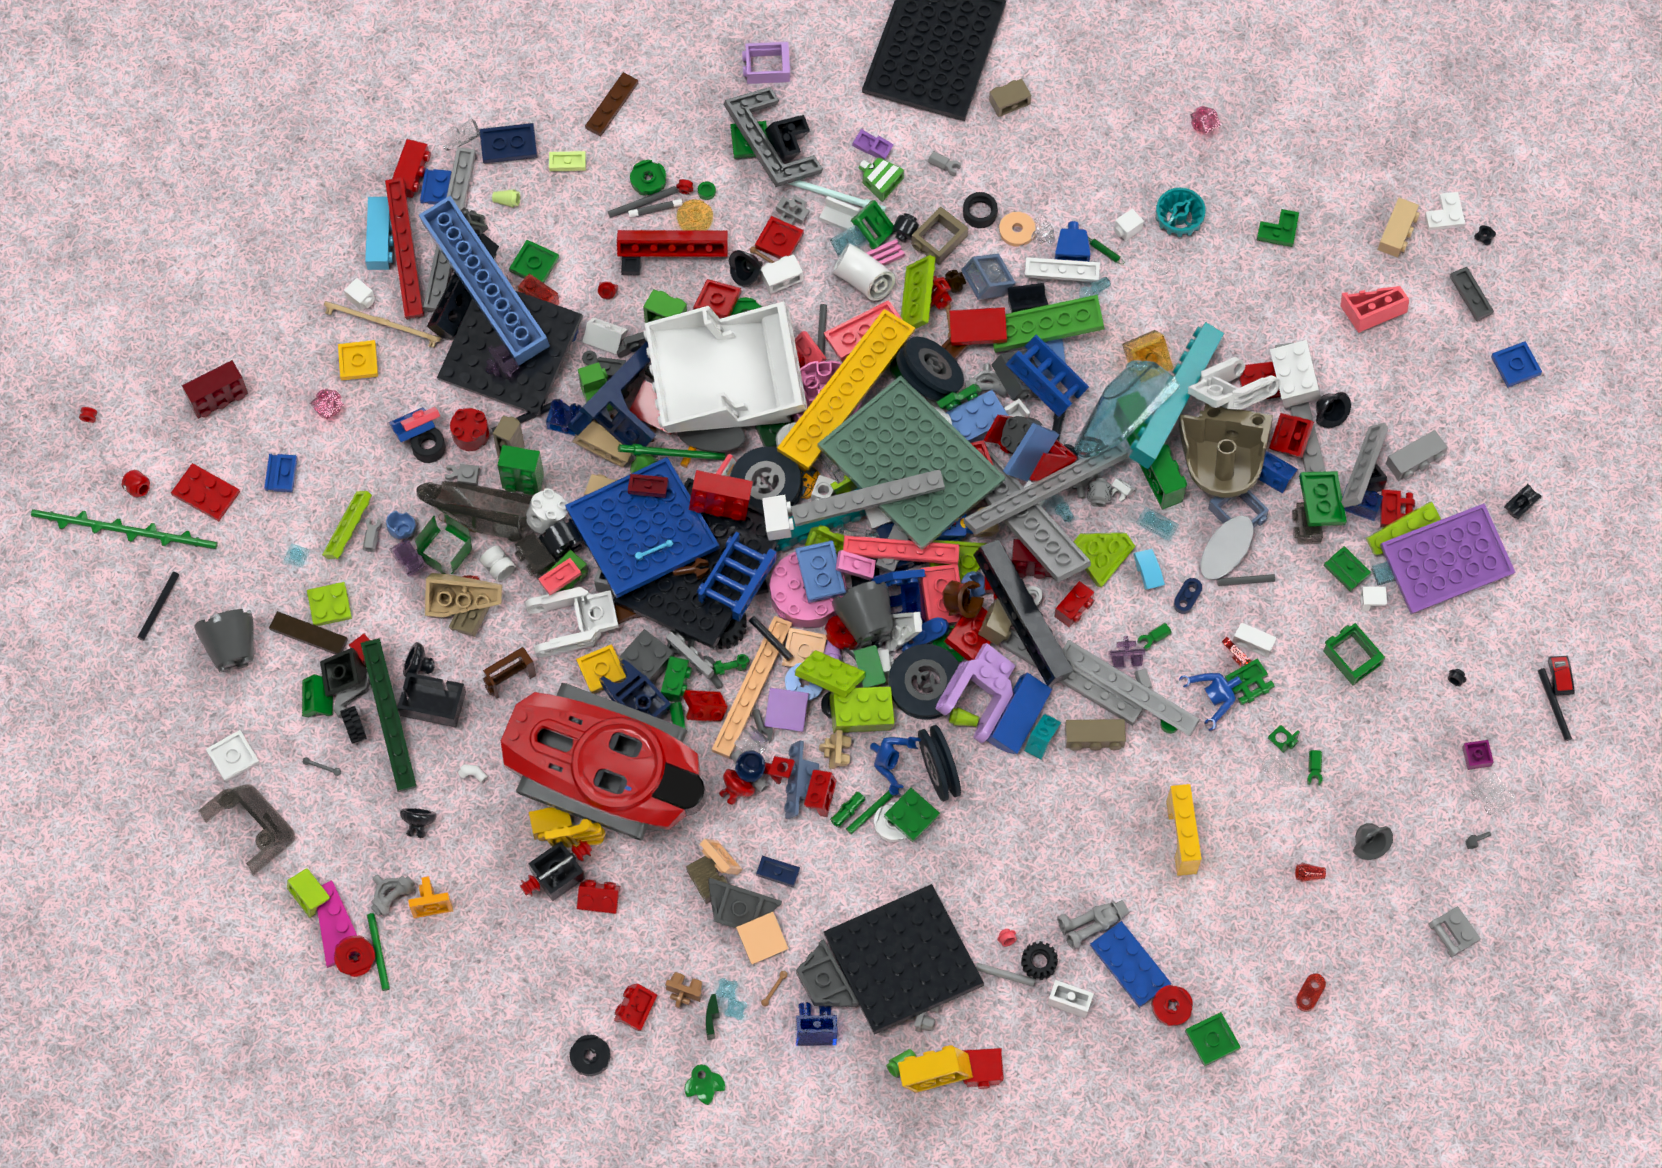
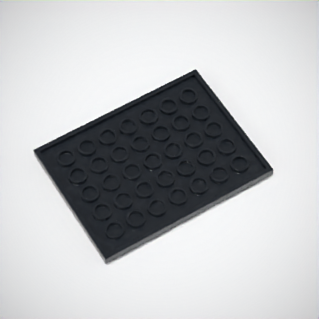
(934, 53)
(675, 600)

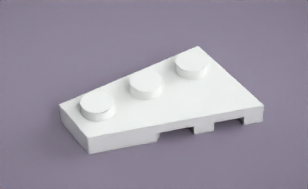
(904, 629)

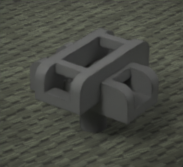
(475, 220)

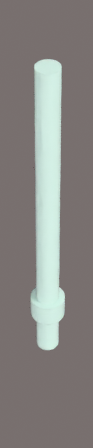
(834, 194)

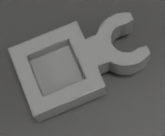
(465, 474)

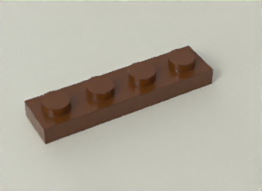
(611, 104)

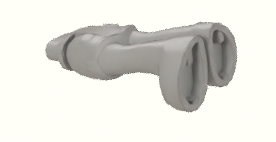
(1103, 915)

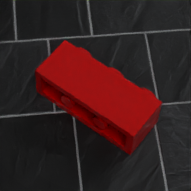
(412, 165)

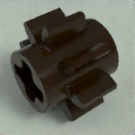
(955, 280)

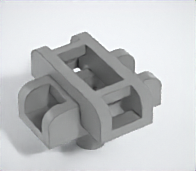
(791, 208)

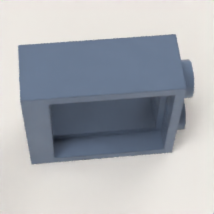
(1250, 499)

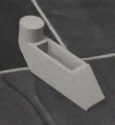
(349, 695)

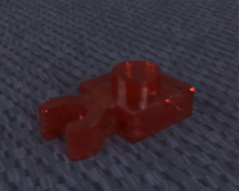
(1239, 656)

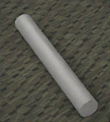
(1005, 974)

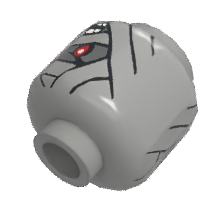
(1099, 492)

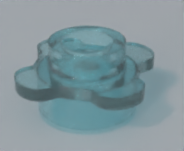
(723, 983)
(732, 1002)

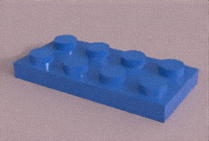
(1130, 964)

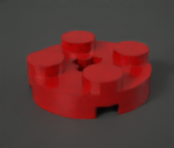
(836, 638)
(349, 966)
(1183, 1007)

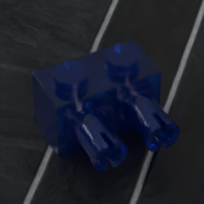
(560, 416)
(910, 599)
(815, 1029)

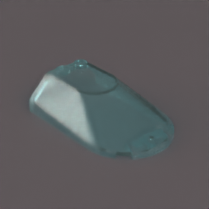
(1125, 406)

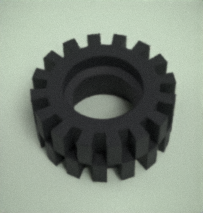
(353, 724)
(1048, 952)

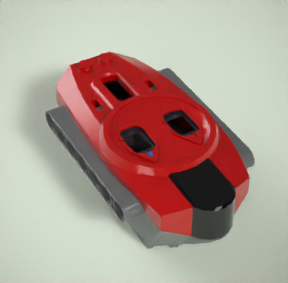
(602, 761)

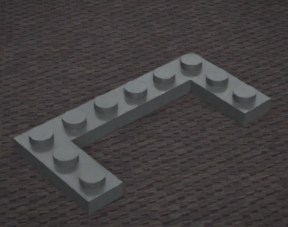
(779, 173)

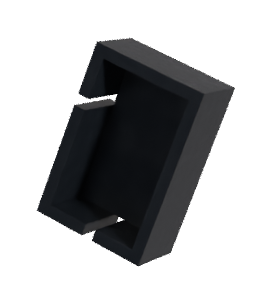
(430, 700)

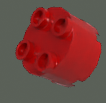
(469, 429)

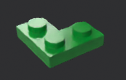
(1280, 233)
(956, 399)

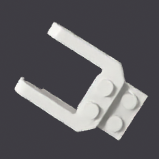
(1218, 392)
(593, 612)

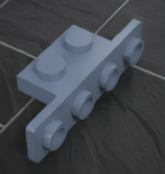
(799, 779)

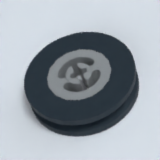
(773, 468)

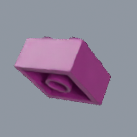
(1477, 754)

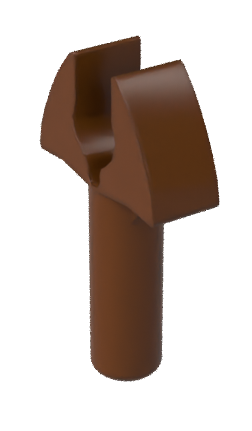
(694, 569)

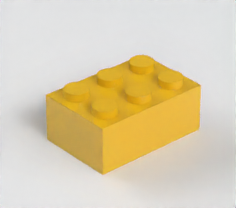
(935, 1069)

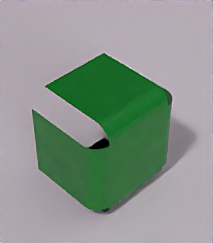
(431, 530)

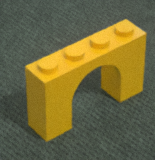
(1181, 809)

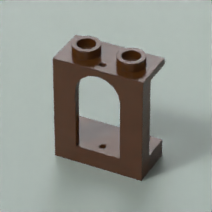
(525, 663)

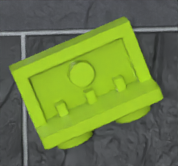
(822, 534)

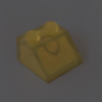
(1149, 348)

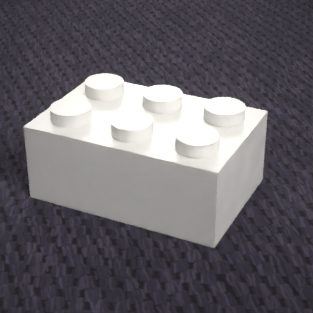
(1296, 373)

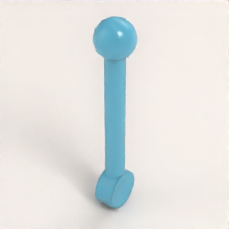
(639, 555)

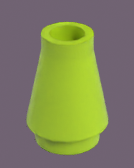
(961, 717)

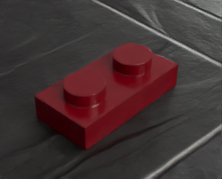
(648, 485)

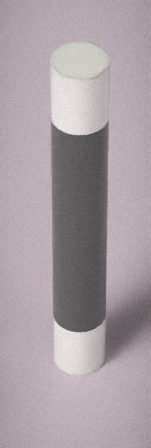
(655, 208)

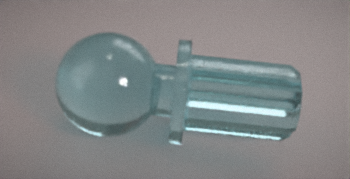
(1095, 288)
(1061, 508)

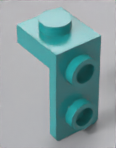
(1041, 736)

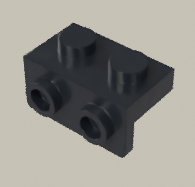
(1026, 297)

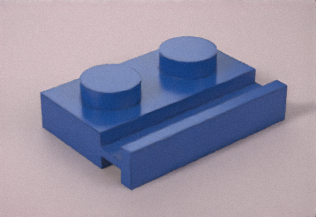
(435, 186)
(280, 473)

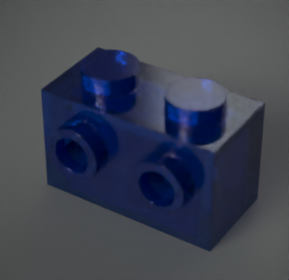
(1368, 507)

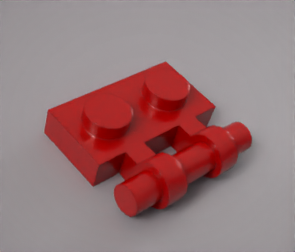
(1391, 506)

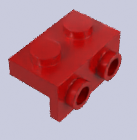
(598, 896)

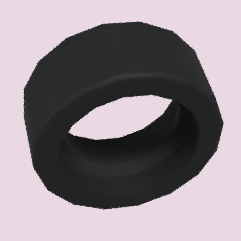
(976, 198)

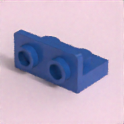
(1276, 472)

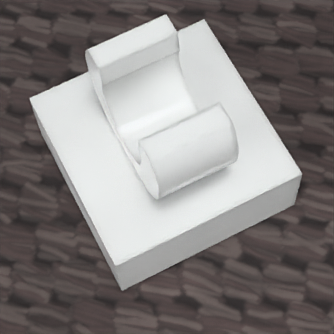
(1123, 487)

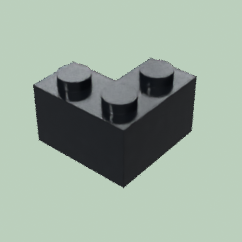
(784, 136)

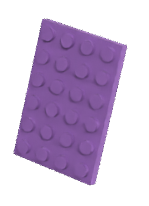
(1447, 558)

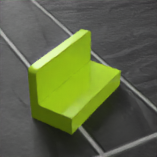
(307, 891)

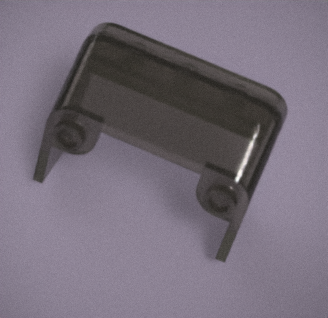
(276, 832)

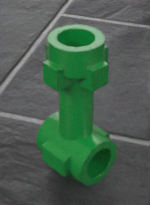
(740, 664)

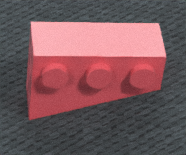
(1374, 307)

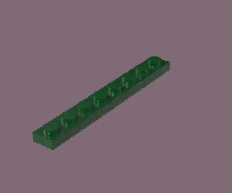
(388, 715)

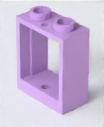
(766, 49)

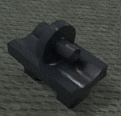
(1522, 502)

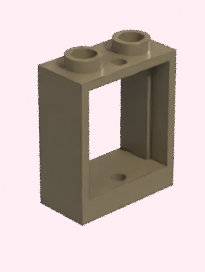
(948, 221)

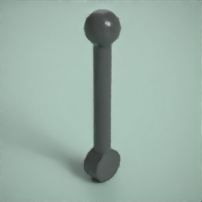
(336, 771)

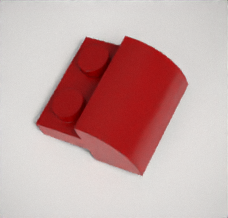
(1291, 435)

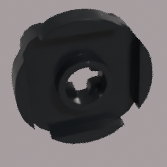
(584, 1065)

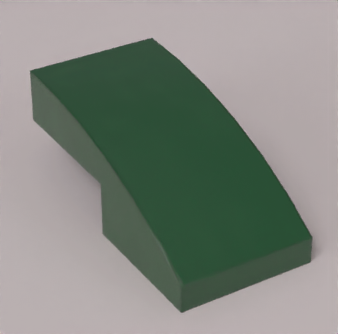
(711, 1013)

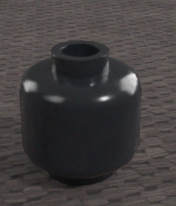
(905, 226)

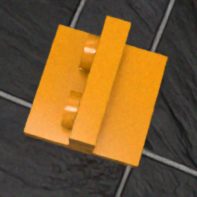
(429, 903)

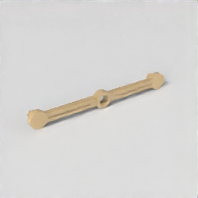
(432, 338)

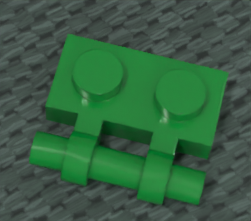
(1249, 675)

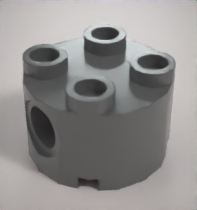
(1015, 430)

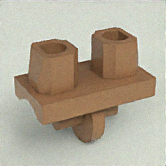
(692, 992)

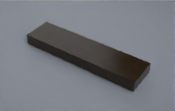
(308, 633)

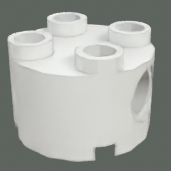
(545, 510)

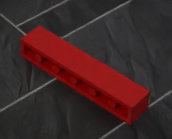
(672, 243)

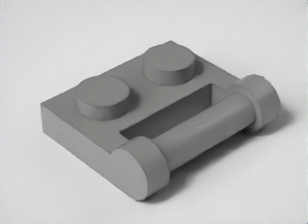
(1459, 928)

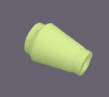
(507, 197)

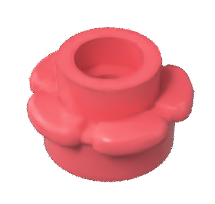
(1007, 937)

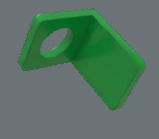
(1289, 743)

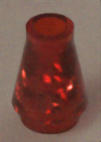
(1308, 872)

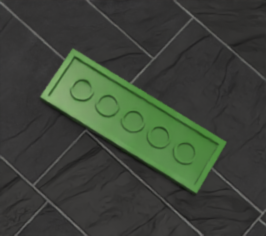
(1052, 322)

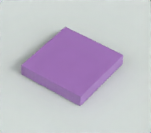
(786, 709)

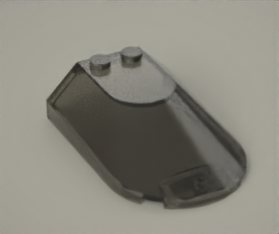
(480, 507)

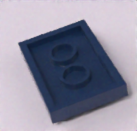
(508, 143)

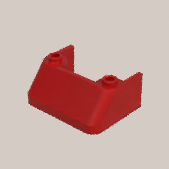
(1050, 462)

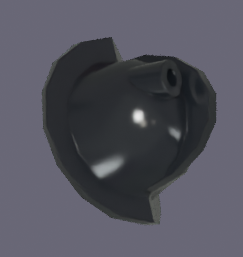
(744, 267)
(1333, 409)

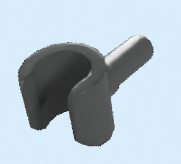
(1472, 841)

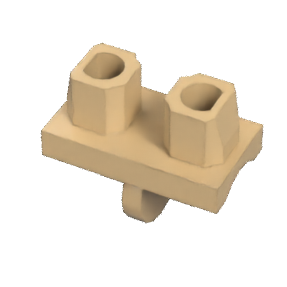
(833, 747)

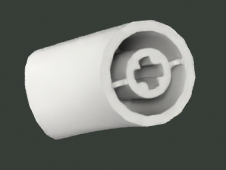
(864, 273)

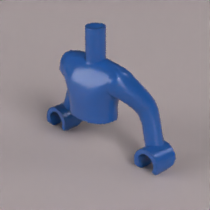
(1218, 692)
(888, 757)

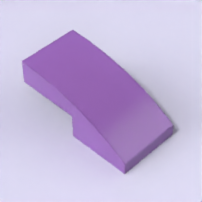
(871, 145)

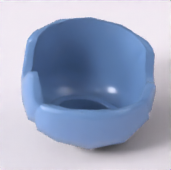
(400, 525)
(977, 577)

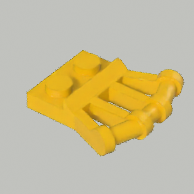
(585, 831)

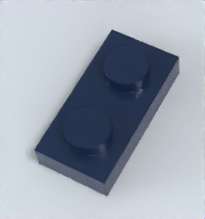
(778, 871)

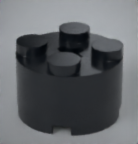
(562, 538)

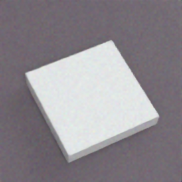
(232, 756)

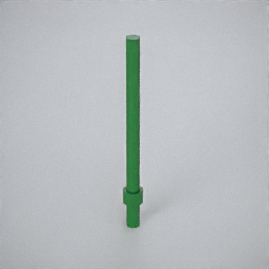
(638, 449)

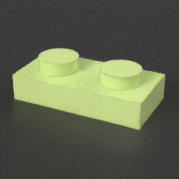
(567, 161)

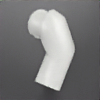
(474, 770)

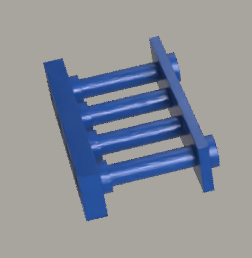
(1039, 383)
(747, 591)

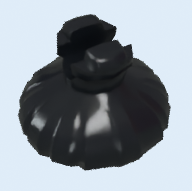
(418, 661)
(417, 820)

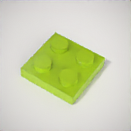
(329, 604)

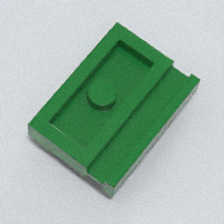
(1347, 568)

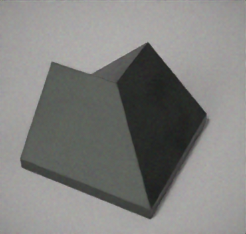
(342, 671)

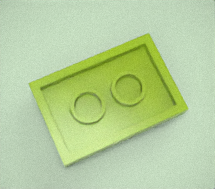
(830, 673)

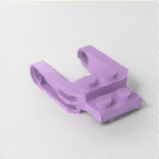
(991, 673)

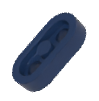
(1186, 596)

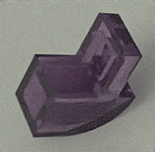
(407, 557)

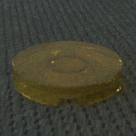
(695, 215)

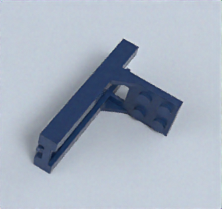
(625, 424)

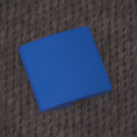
(403, 435)

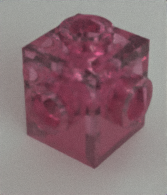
(1205, 119)
(327, 403)

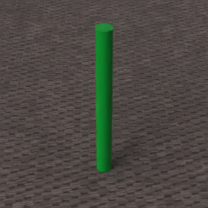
(378, 952)

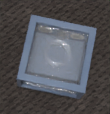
(988, 276)

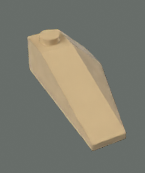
(457, 594)

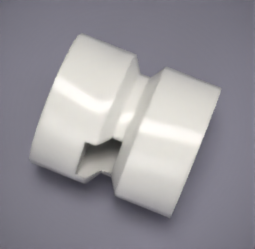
(497, 562)

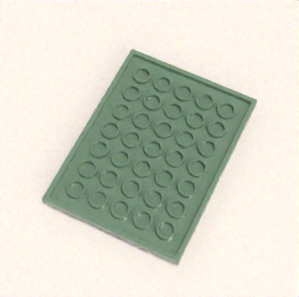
(904, 437)

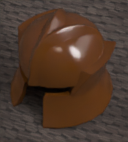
(956, 599)

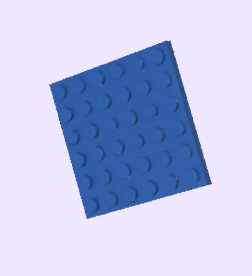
(622, 524)

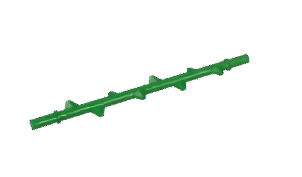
(131, 532)

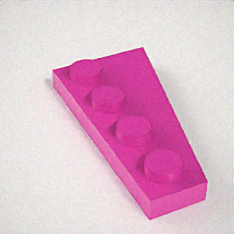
(333, 923)

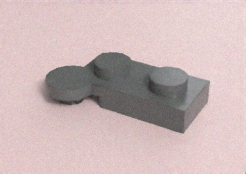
(632, 344)
(610, 365)

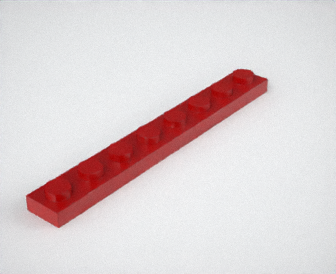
(404, 248)

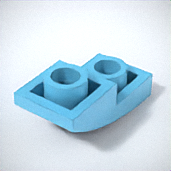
(1150, 570)

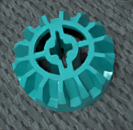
(1181, 201)

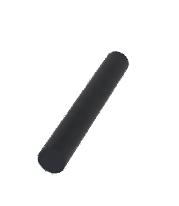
(771, 638)

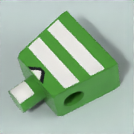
(881, 177)

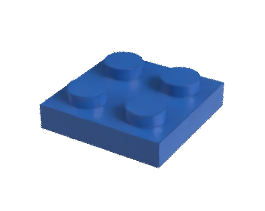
(1516, 364)
(899, 577)

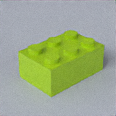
(862, 710)

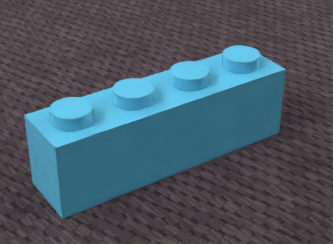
(378, 235)

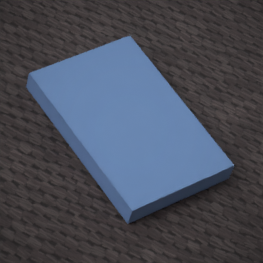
(1029, 452)
(818, 571)

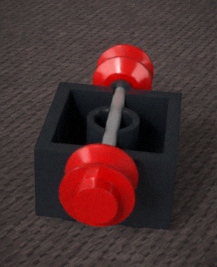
(556, 870)

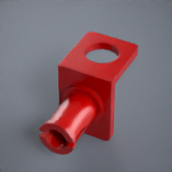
(777, 769)

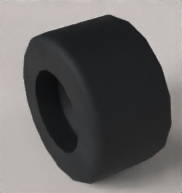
(428, 455)

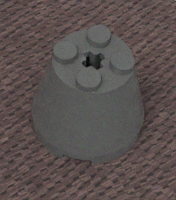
(866, 612)
(228, 639)

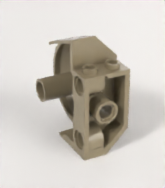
(1225, 449)

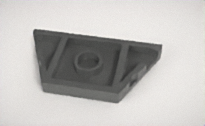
(737, 905)
(825, 980)

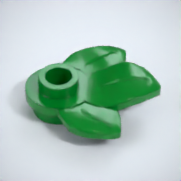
(705, 1087)

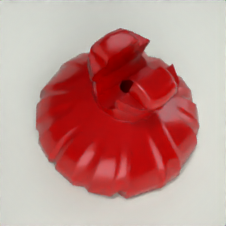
(735, 787)

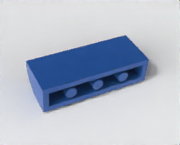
(1019, 714)

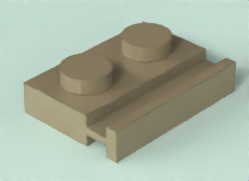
(468, 622)

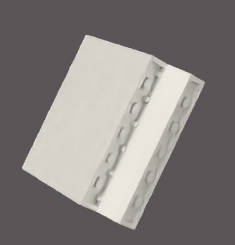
(725, 369)

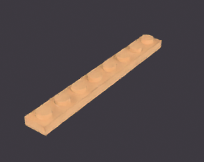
(750, 689)

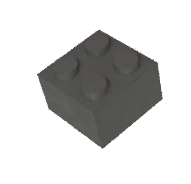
(648, 655)

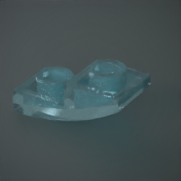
(851, 235)

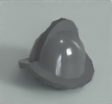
(1372, 841)

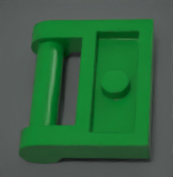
(878, 222)

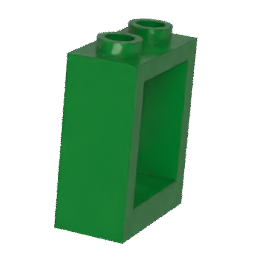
(1376, 656)

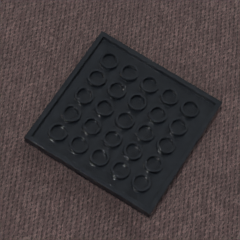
(533, 379)
(903, 959)

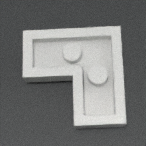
(1450, 215)

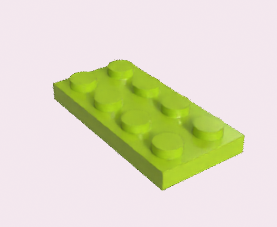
(918, 292)

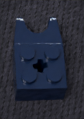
(636, 689)

